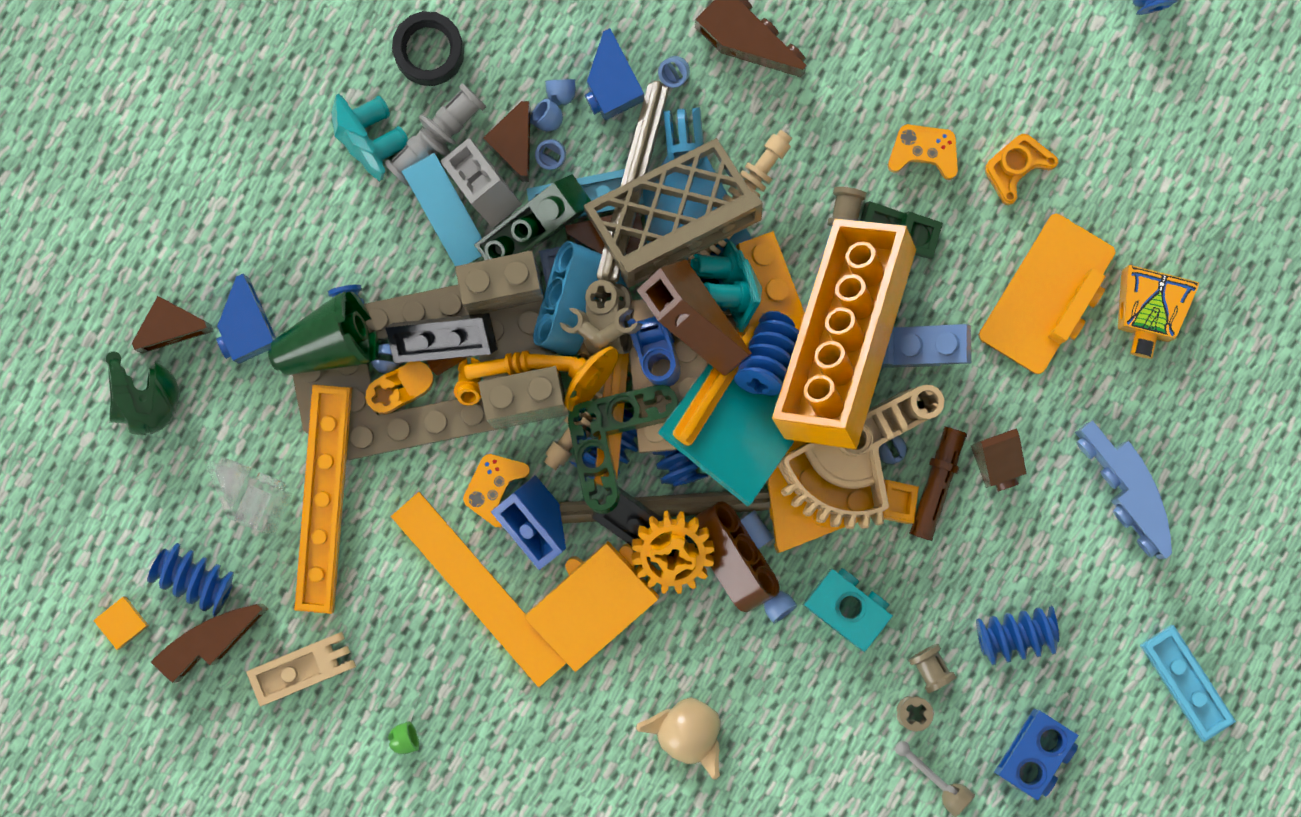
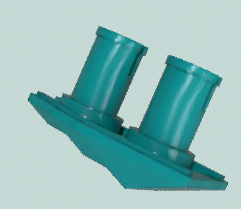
(350, 130)
(740, 286)

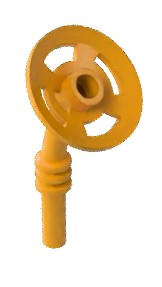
(586, 375)

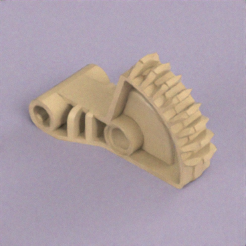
(862, 466)

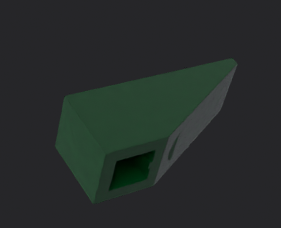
(536, 220)

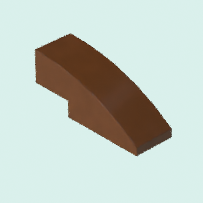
(206, 641)

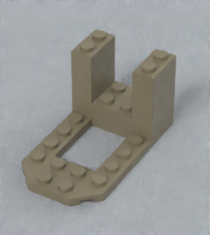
(512, 295)

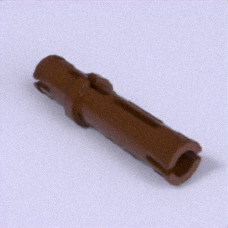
(938, 483)

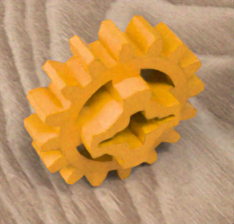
(672, 567)

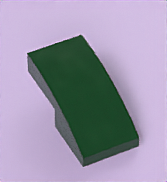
(922, 230)

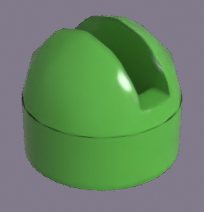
(403, 738)

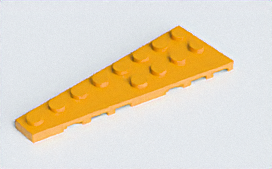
(789, 522)

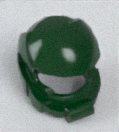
(146, 409)

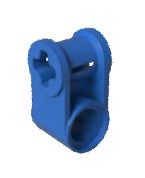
(653, 344)

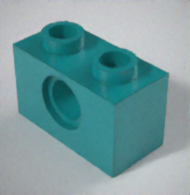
(825, 603)

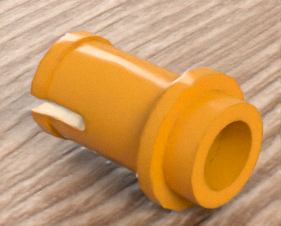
(467, 390)

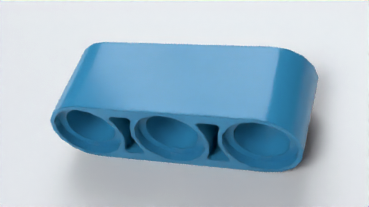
(569, 279)

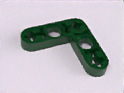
(606, 425)

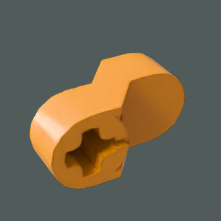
(384, 396)

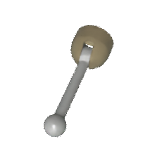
(954, 796)

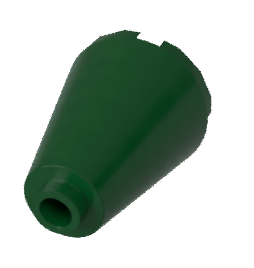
(327, 339)

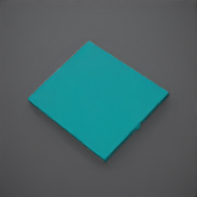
(737, 442)

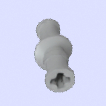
(437, 131)

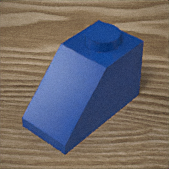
(611, 80)
(244, 324)
(533, 522)

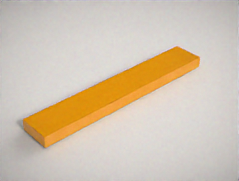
(323, 498)
(477, 588)

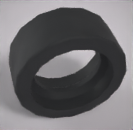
(428, 20)

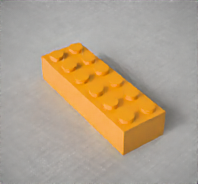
(845, 333)

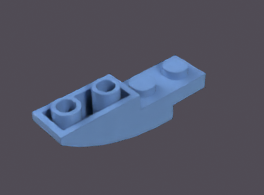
(928, 346)
(1140, 500)

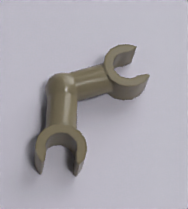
(602, 338)

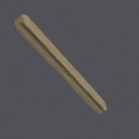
(636, 166)
(688, 503)

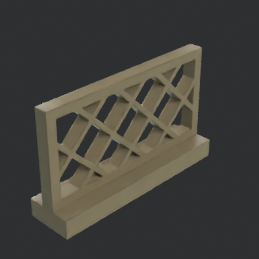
(682, 241)

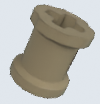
(847, 204)
(932, 668)
(926, 712)

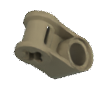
(602, 312)

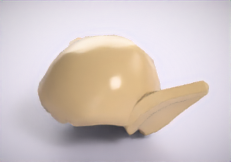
(688, 733)

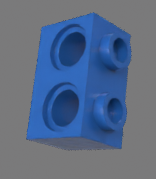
(1027, 748)

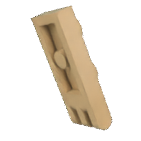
(298, 670)

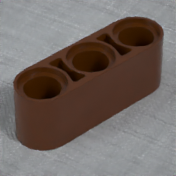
(737, 559)

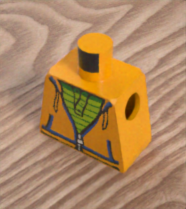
(1152, 307)

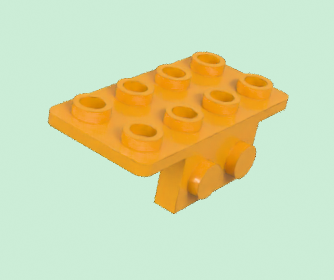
(1048, 294)

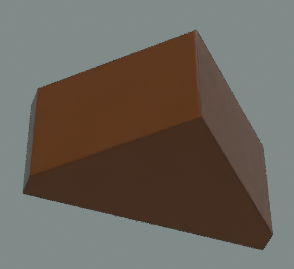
(511, 140)
(168, 325)

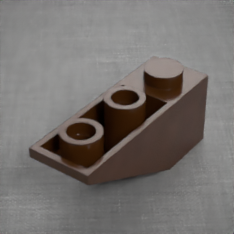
(741, 35)
(692, 315)

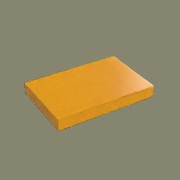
(591, 606)

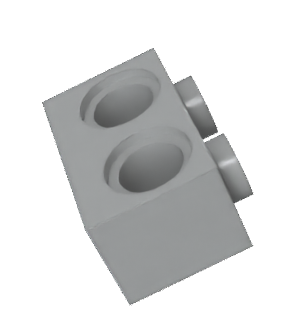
(480, 182)

